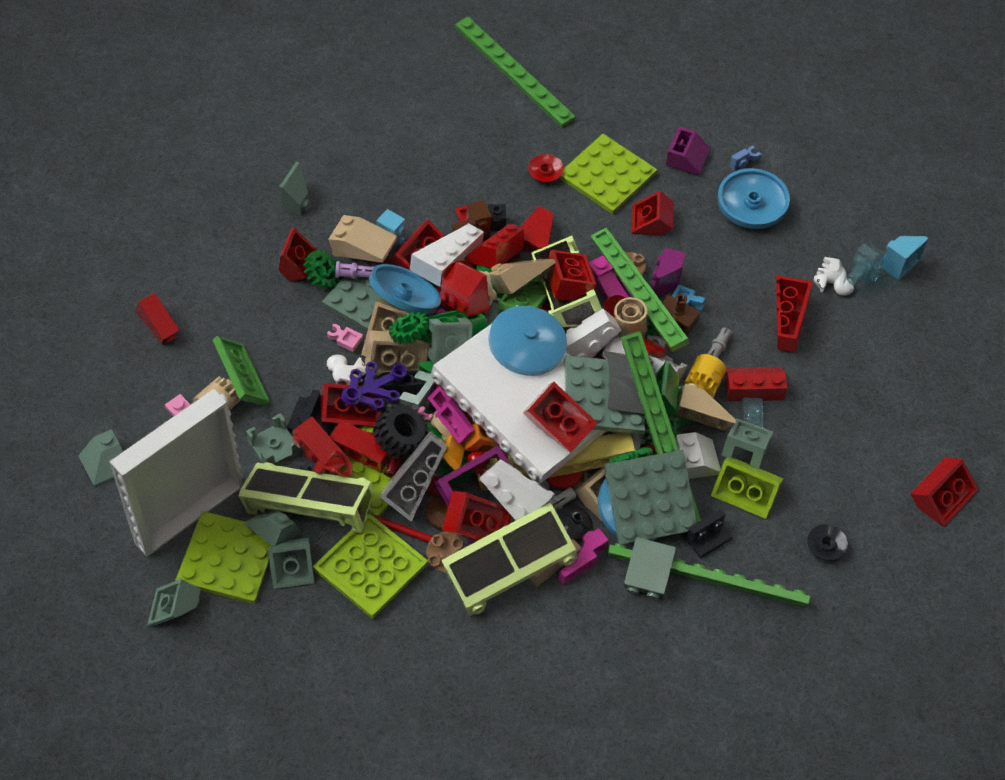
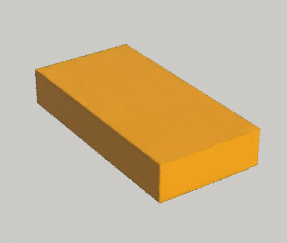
(454, 452)

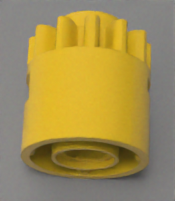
(707, 373)

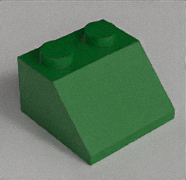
(669, 387)

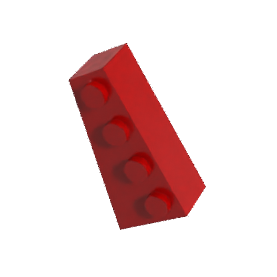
(792, 305)

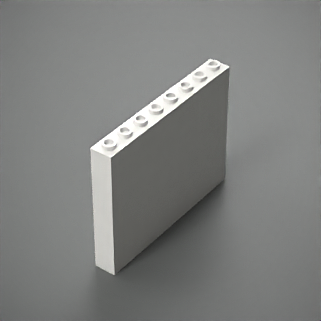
(497, 404)
(178, 472)

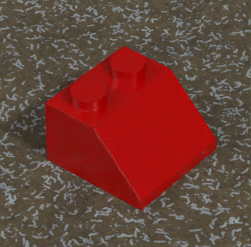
(653, 215)
(293, 256)

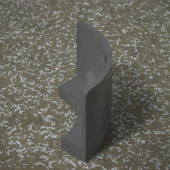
(622, 389)

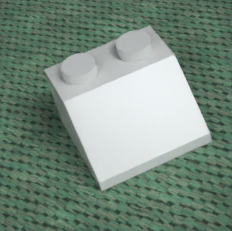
(699, 455)

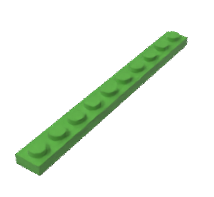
(515, 72)
(639, 288)
(650, 397)
(720, 578)

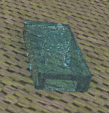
(753, 411)

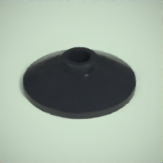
(575, 521)
(828, 535)

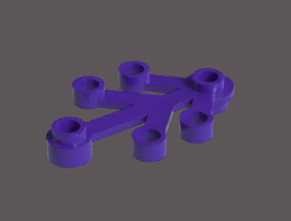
(373, 387)

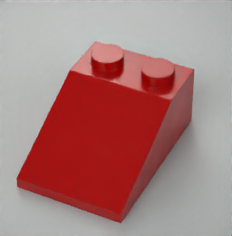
(560, 417)
(474, 516)

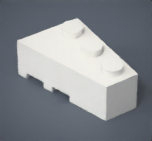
(514, 491)

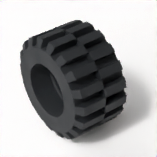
(409, 421)

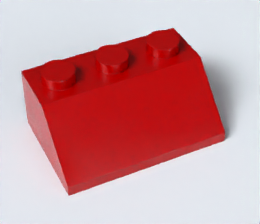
(421, 237)
(498, 247)
(570, 275)
(465, 290)
(755, 382)
(335, 410)
(945, 490)

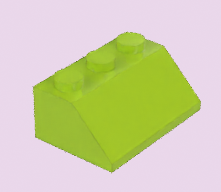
(747, 487)

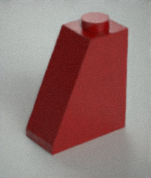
(537, 229)
(157, 319)

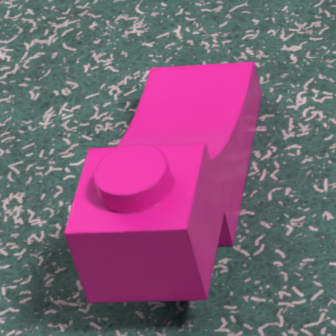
(606, 279)
(451, 415)
(592, 544)

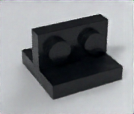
(305, 409)
(708, 533)

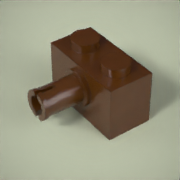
(477, 216)
(684, 315)

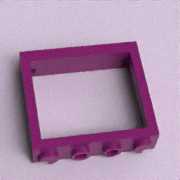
(445, 489)

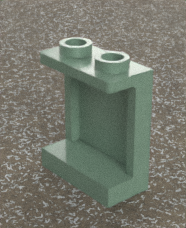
(649, 568)

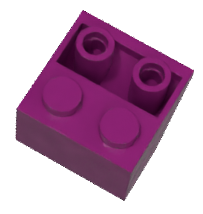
(687, 151)
(668, 272)

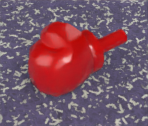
(480, 468)

